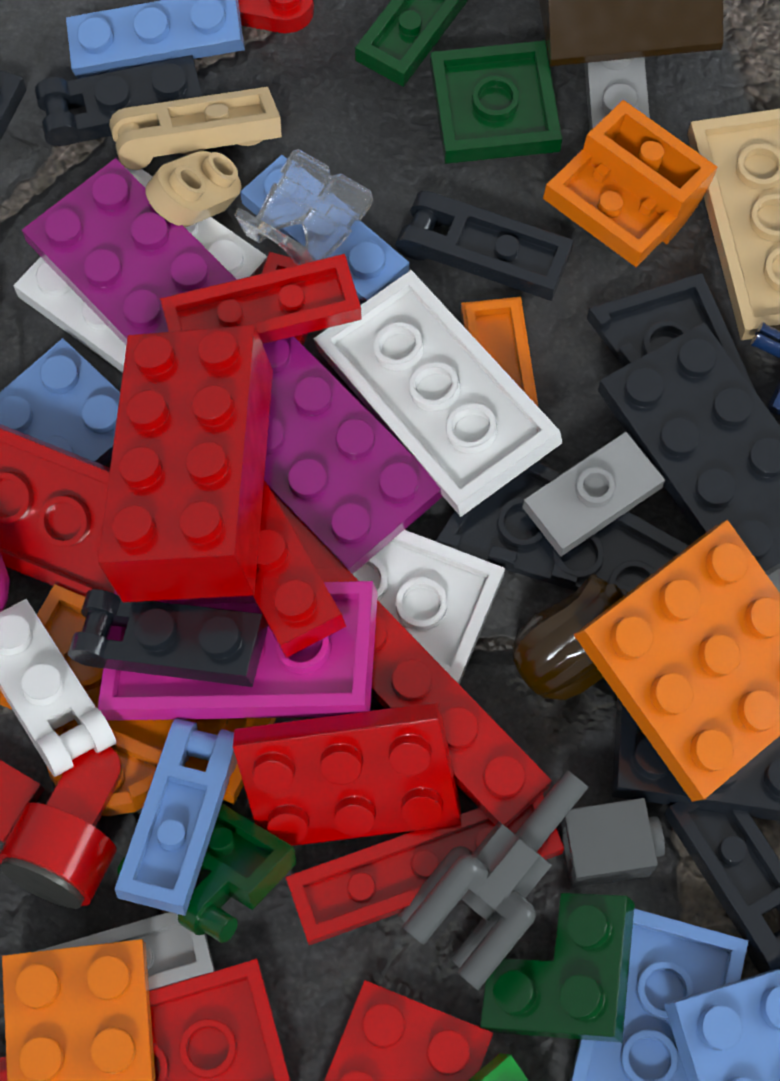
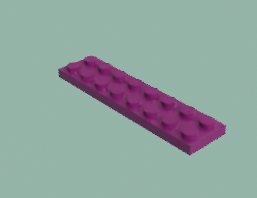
(323, 446)

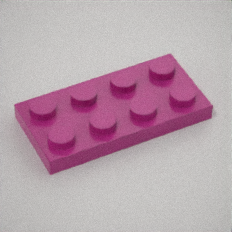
(315, 682)

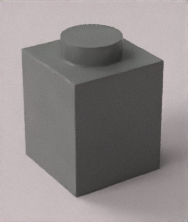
(610, 843)

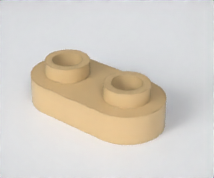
(194, 187)

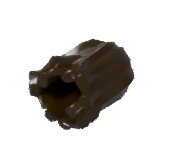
(546, 646)

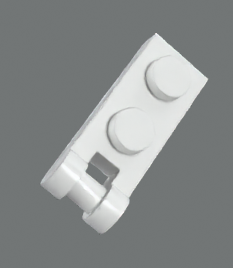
(47, 692)

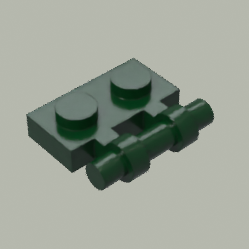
(239, 864)

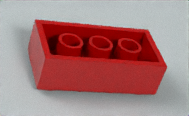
(188, 466)

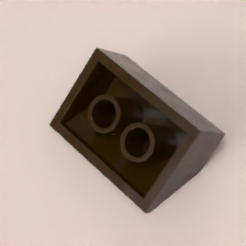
(629, 28)

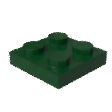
(495, 102)

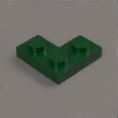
(580, 990)

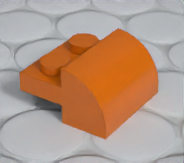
(631, 184)

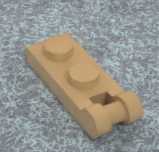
(194, 125)

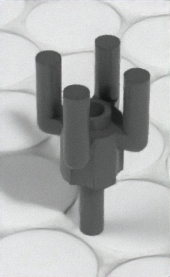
(493, 884)

